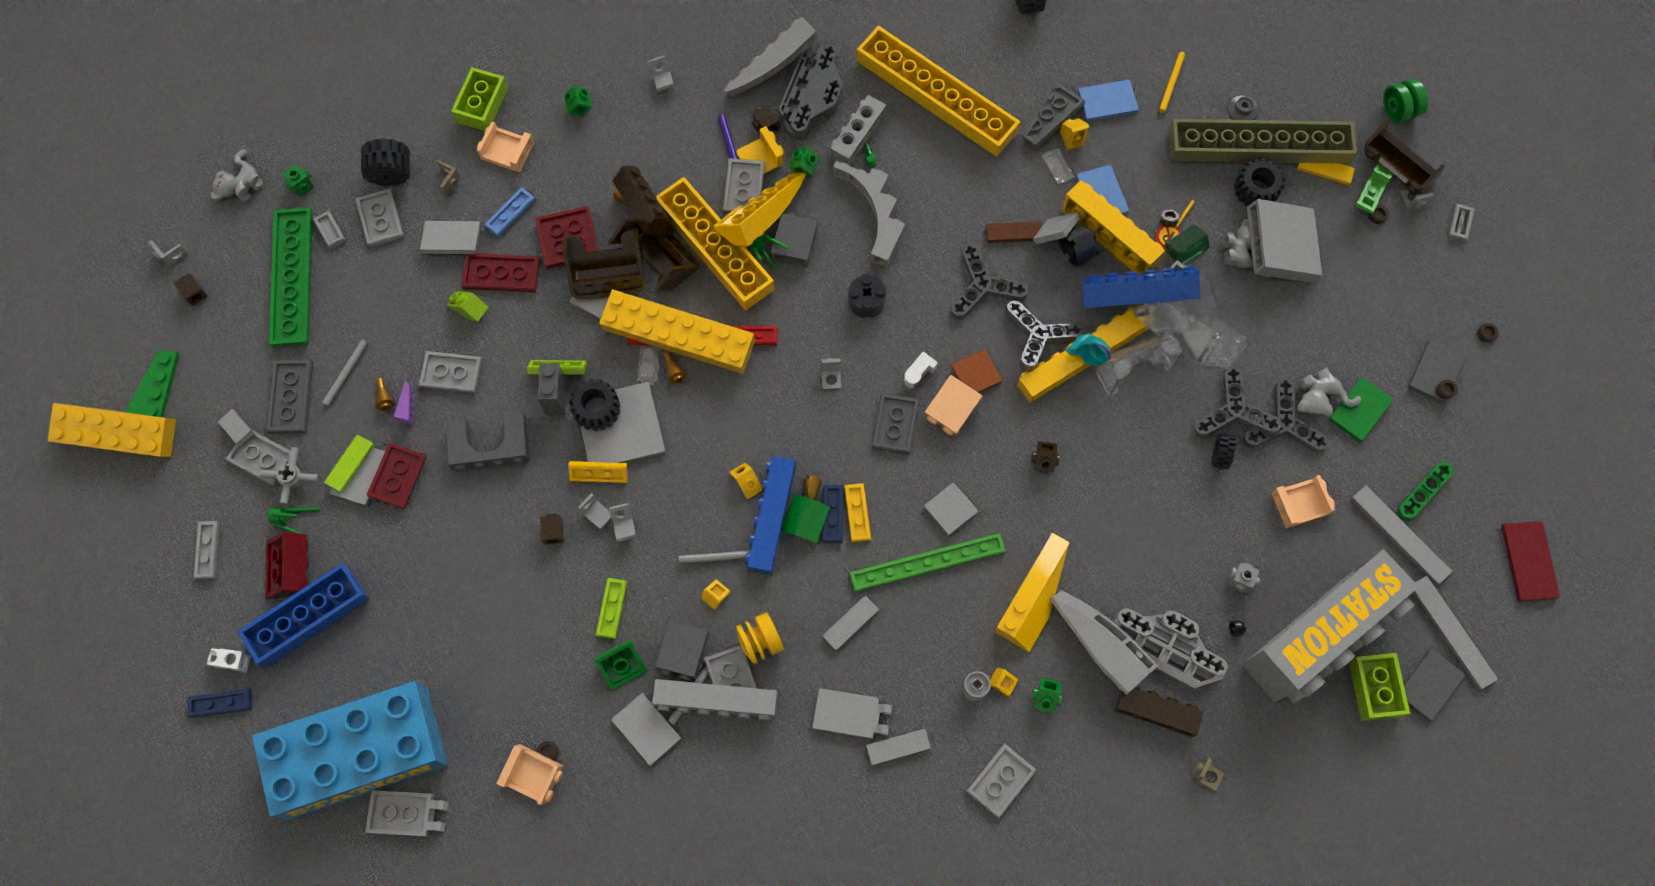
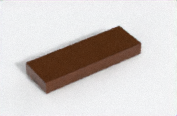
(1012, 231)

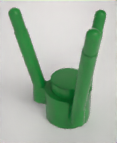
(759, 243)
(281, 516)

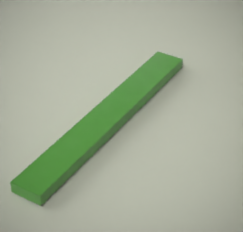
(927, 562)

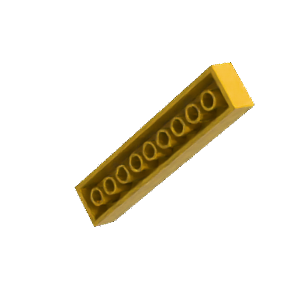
(937, 91)

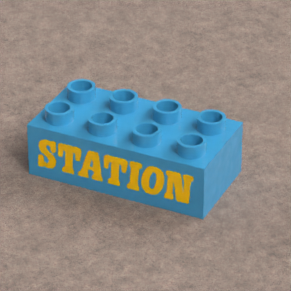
(349, 751)

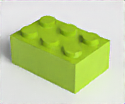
(479, 99)
(1379, 687)

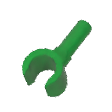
(871, 158)

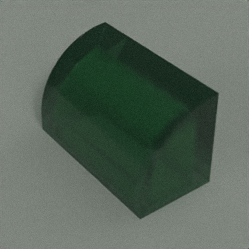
(1187, 244)

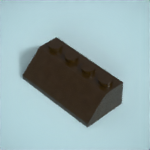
(642, 201)

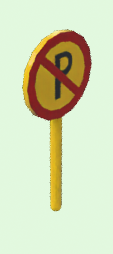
(1166, 233)

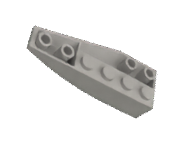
(775, 57)
(1106, 643)

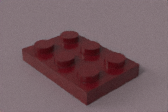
(396, 475)

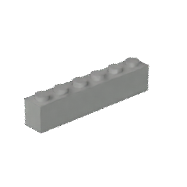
(715, 698)

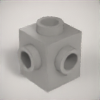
(1238, 577)

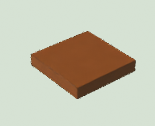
(977, 371)

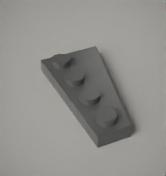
(1057, 110)

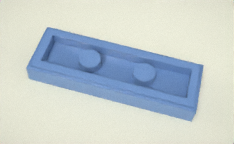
(510, 212)

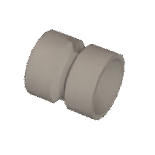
(976, 686)

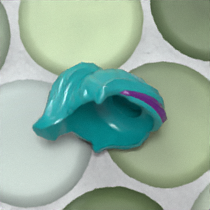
(1090, 349)

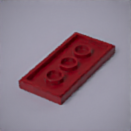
(501, 272)
(1530, 561)

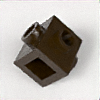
(1045, 457)

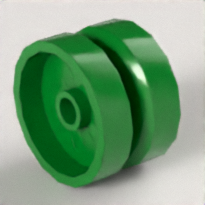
(1405, 100)

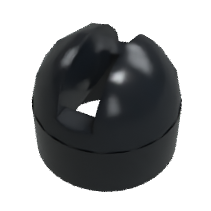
(1237, 628)

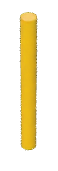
(1173, 78)

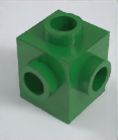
(578, 100)
(804, 161)
(297, 180)
(1047, 695)

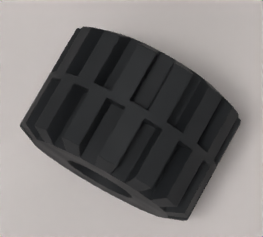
(385, 162)

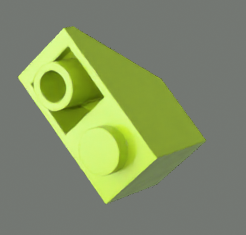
(467, 305)

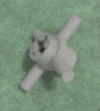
(289, 482)

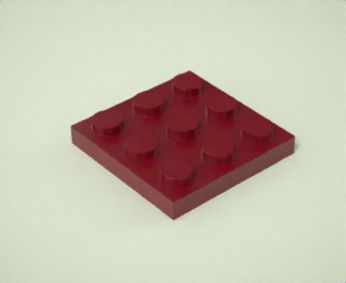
(568, 223)

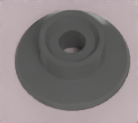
(1236, 110)

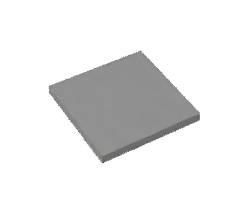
(633, 434)

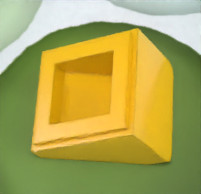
(715, 594)
(1003, 681)

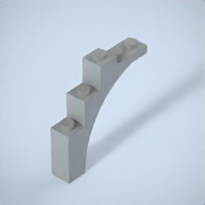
(883, 206)

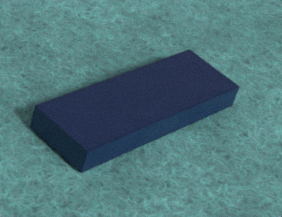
(834, 523)
(219, 703)

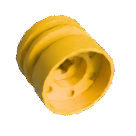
(759, 638)

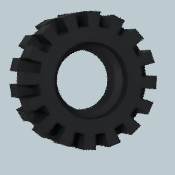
(1224, 450)

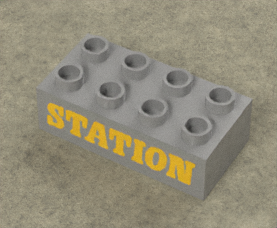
(1332, 629)

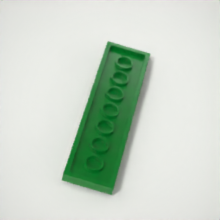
(291, 277)

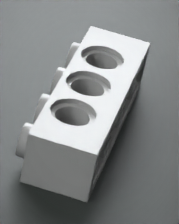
(847, 153)

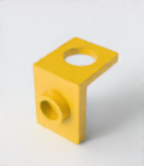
(747, 480)

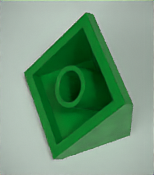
(805, 518)
(620, 665)

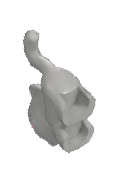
(227, 184)
(1238, 247)
(1315, 400)

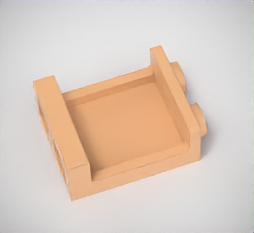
(505, 147)
(952, 405)
(1303, 502)
(530, 774)

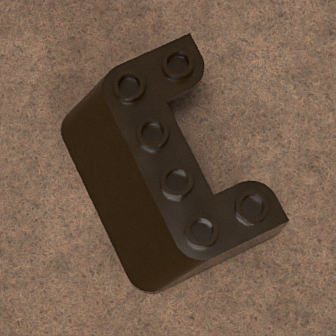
(600, 271)

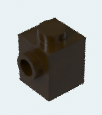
(765, 117)

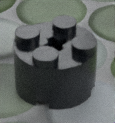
(1079, 245)
(875, 296)

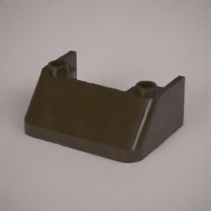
(1401, 160)
(663, 253)

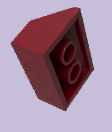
(286, 565)

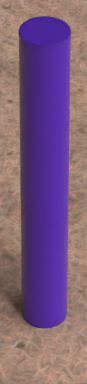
(727, 137)

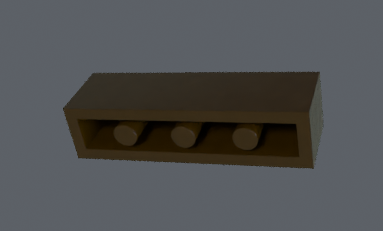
(1160, 711)

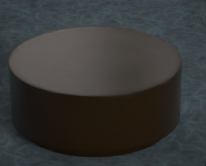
(1379, 215)
(1169, 218)
(1487, 332)
(1446, 389)
(548, 750)

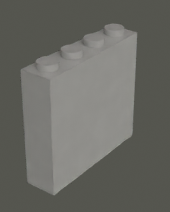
(1284, 241)

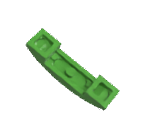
(1374, 188)

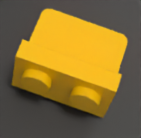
(764, 150)

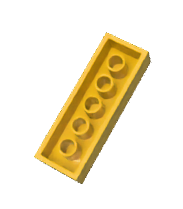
(1113, 229)
(111, 430)

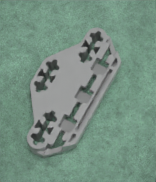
(1174, 646)

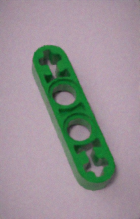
(1426, 492)

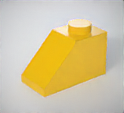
(1074, 133)

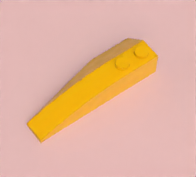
(749, 222)
(1032, 603)

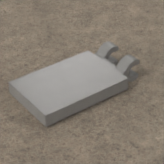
(849, 714)
(403, 813)

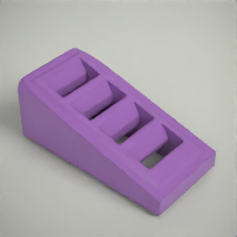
(404, 409)

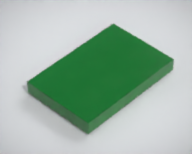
(1360, 419)

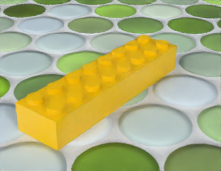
(729, 263)
(677, 331)

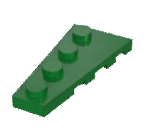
(155, 386)

